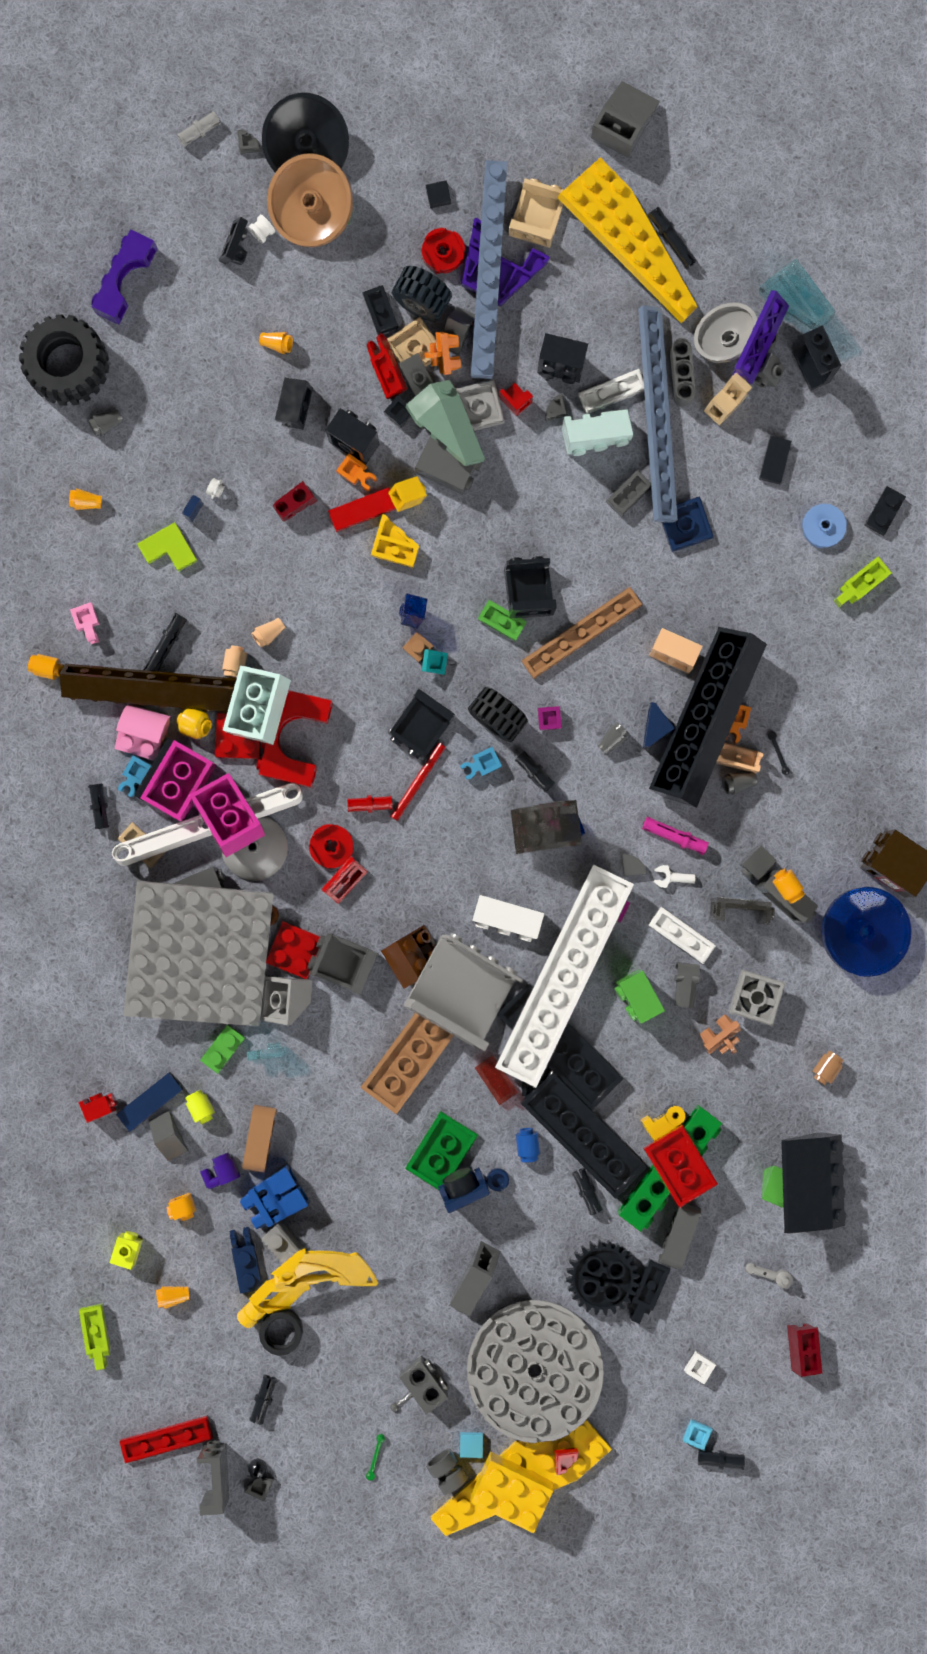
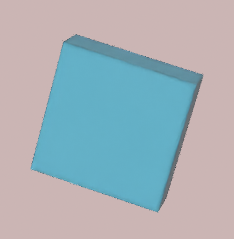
(697, 1434)
(471, 1445)

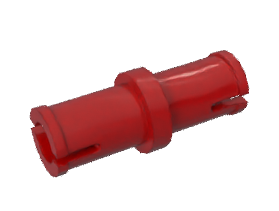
(369, 803)

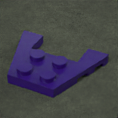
(511, 275)

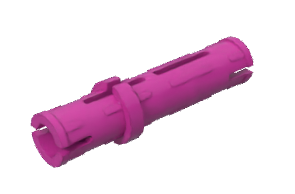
(675, 835)

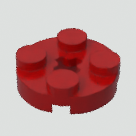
(438, 262)
(328, 858)

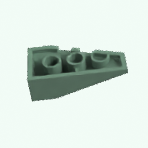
(444, 415)

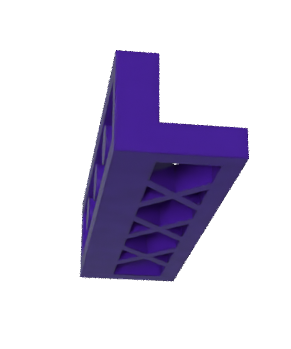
(761, 337)

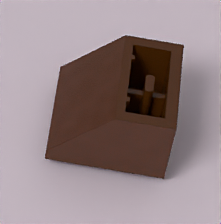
(409, 955)

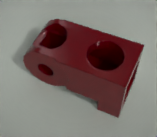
(294, 501)

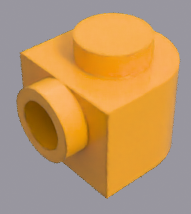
(181, 1207)

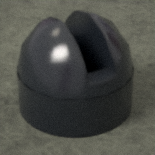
(251, 1469)

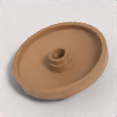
(310, 200)

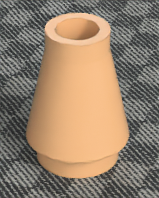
(268, 632)

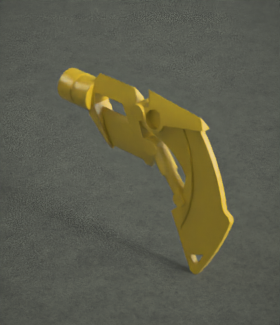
(291, 1281)

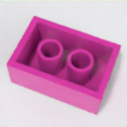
(176, 778)
(227, 815)

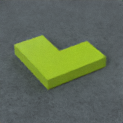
(168, 541)

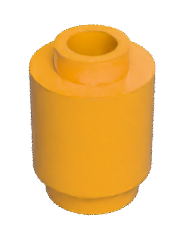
(45, 666)
(788, 885)

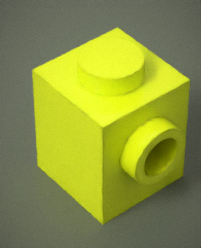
(126, 1250)

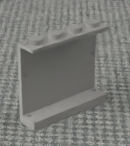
(461, 990)

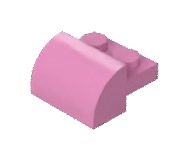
(141, 731)

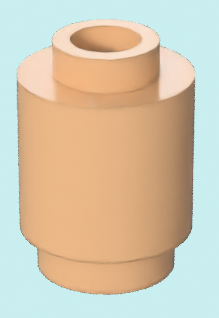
(232, 660)

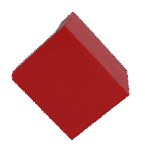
(516, 399)

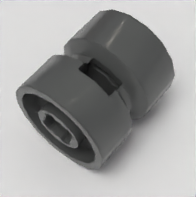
(448, 1473)

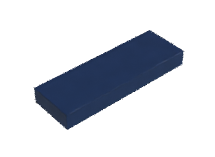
(149, 1101)

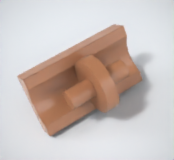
(714, 1041)

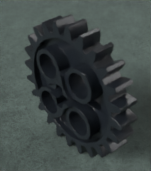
(597, 1297)

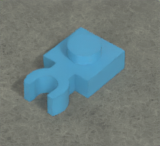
(484, 762)
(135, 774)

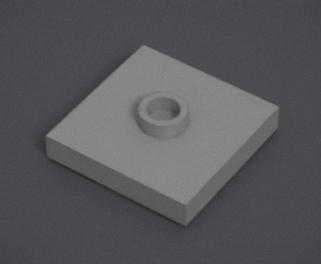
(482, 404)

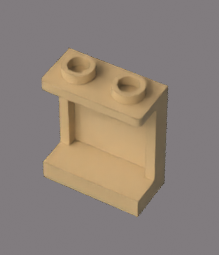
(537, 213)

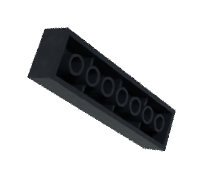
(708, 716)

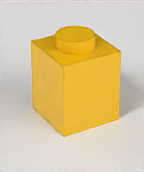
(407, 493)

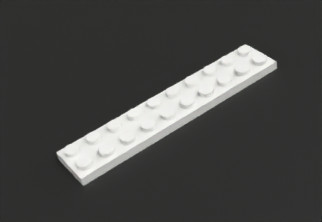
(564, 976)

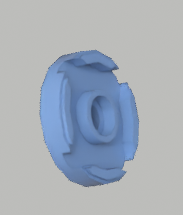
(820, 536)

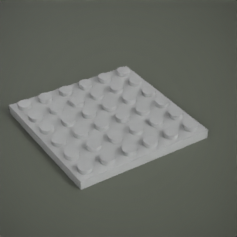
(198, 953)

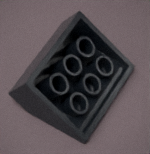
(813, 1182)

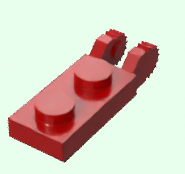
(386, 367)

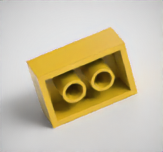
(512, 1492)

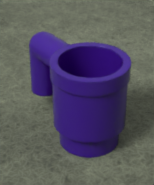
(225, 1171)

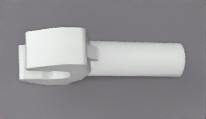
(672, 877)

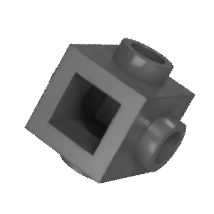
(770, 372)

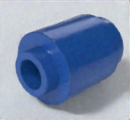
(527, 1145)

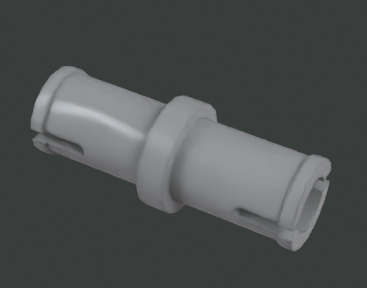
(198, 129)

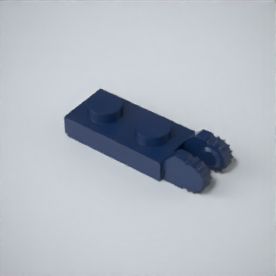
(245, 1262)

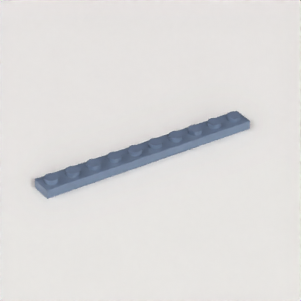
(489, 269)
(657, 414)

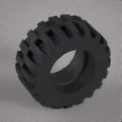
(48, 337)

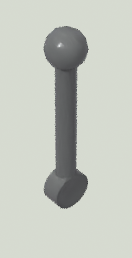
(395, 1406)

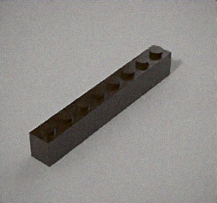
(146, 687)

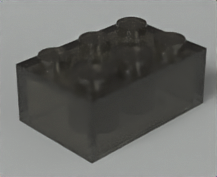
(546, 827)

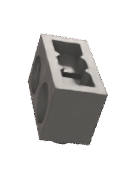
(419, 1386)

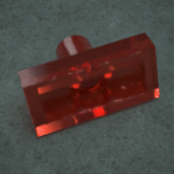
(496, 1080)

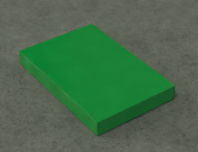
(441, 1150)

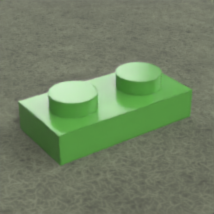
(499, 620)
(222, 1049)

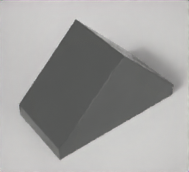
(460, 324)
(167, 1136)

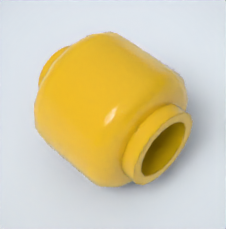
(194, 723)

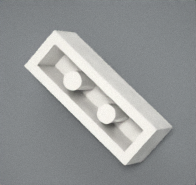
(507, 918)

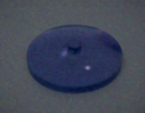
(866, 931)

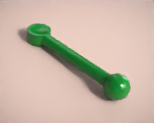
(370, 1475)

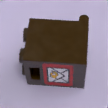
(897, 863)

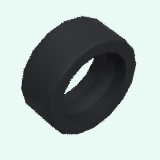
(273, 1348)

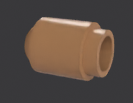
(828, 1068)

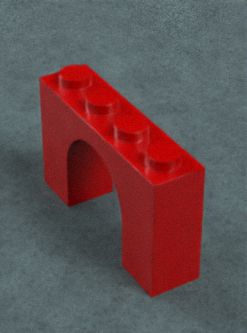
(274, 762)

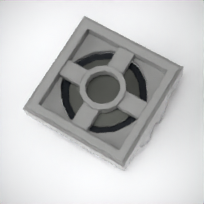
(756, 997)

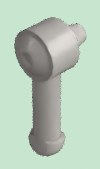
(781, 1277)

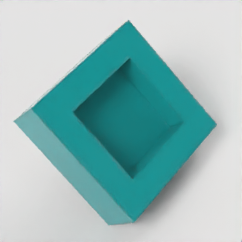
(434, 661)

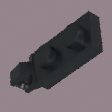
(649, 1289)

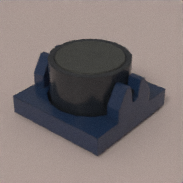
(463, 1188)

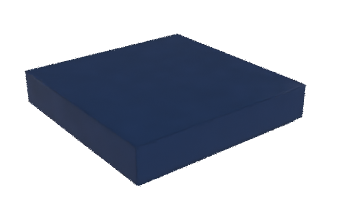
(690, 527)

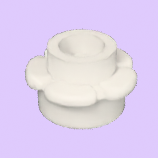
(215, 488)

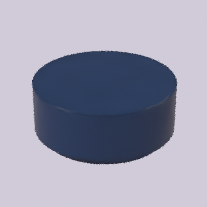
(497, 1179)

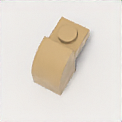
(728, 399)

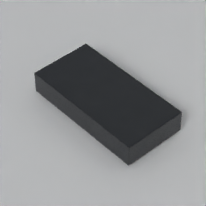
(775, 460)

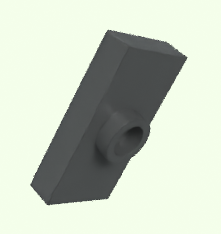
(415, 374)
(629, 493)

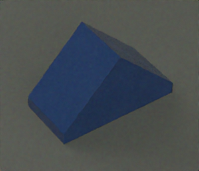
(656, 726)

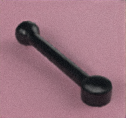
(772, 736)

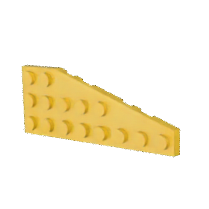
(620, 224)
(536, 1457)

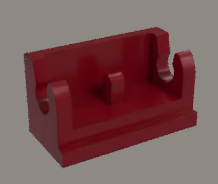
(804, 1350)

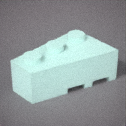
(597, 432)

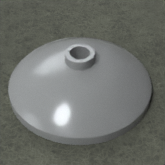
(719, 327)
(267, 857)

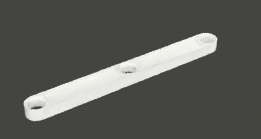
(192, 830)

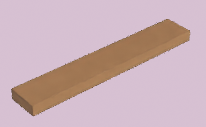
(581, 633)

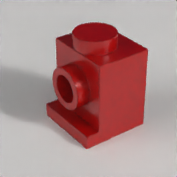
(98, 1107)

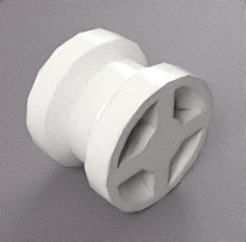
(261, 229)

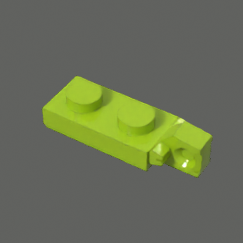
(863, 582)
(95, 1334)

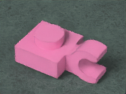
(85, 619)

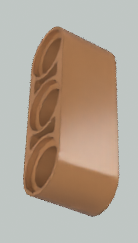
(258, 1138)

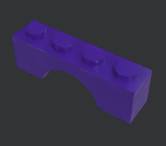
(135, 253)

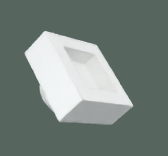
(700, 1367)

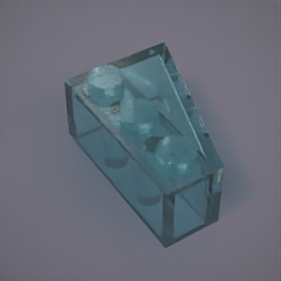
(801, 294)

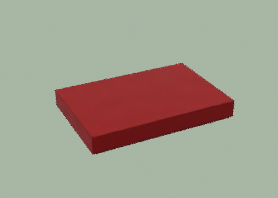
(680, 1166)

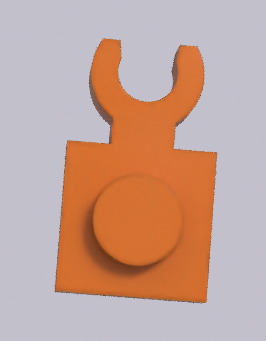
(354, 471)
(740, 722)

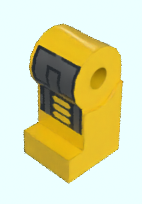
(665, 1122)

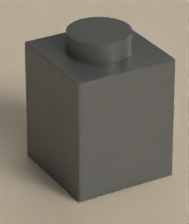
(757, 863)

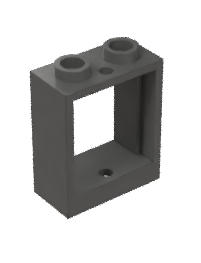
(798, 912)

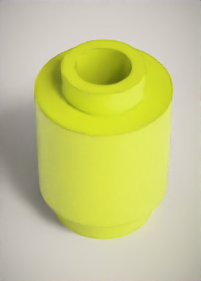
(199, 1107)

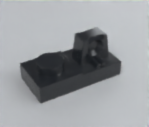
(232, 251)

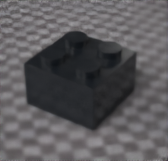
(562, 358)
(353, 435)

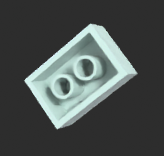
(256, 704)

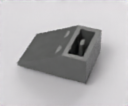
(624, 119)

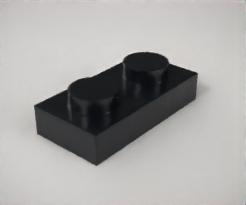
(380, 310)
(885, 510)

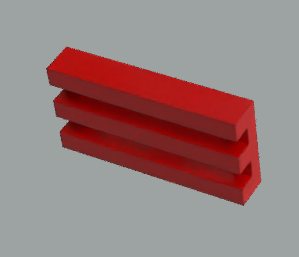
(342, 878)

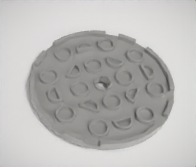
(542, 1405)

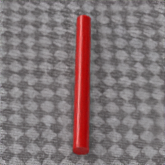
(418, 781)

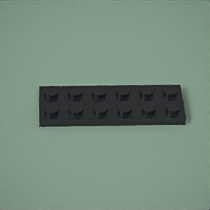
(572, 1058)
(583, 1134)

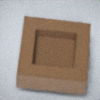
(416, 646)

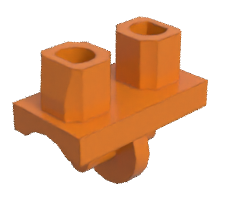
(446, 362)

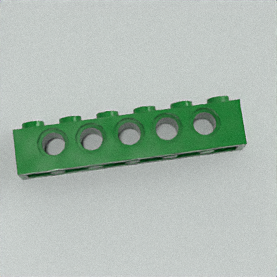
(643, 1191)

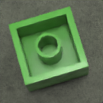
(639, 996)

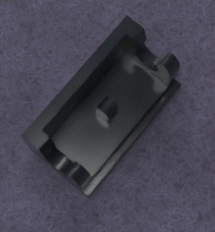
(294, 403)

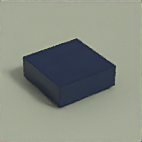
(192, 508)

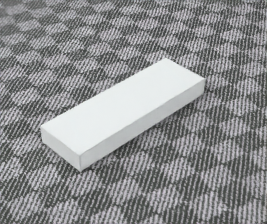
(612, 391)
(682, 935)

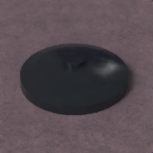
(304, 126)

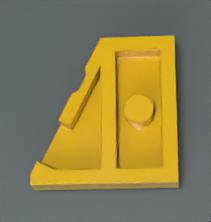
(394, 545)

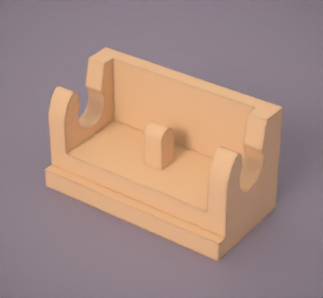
(675, 650)
(740, 758)

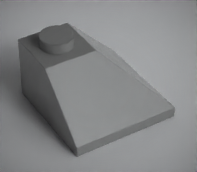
(284, 999)

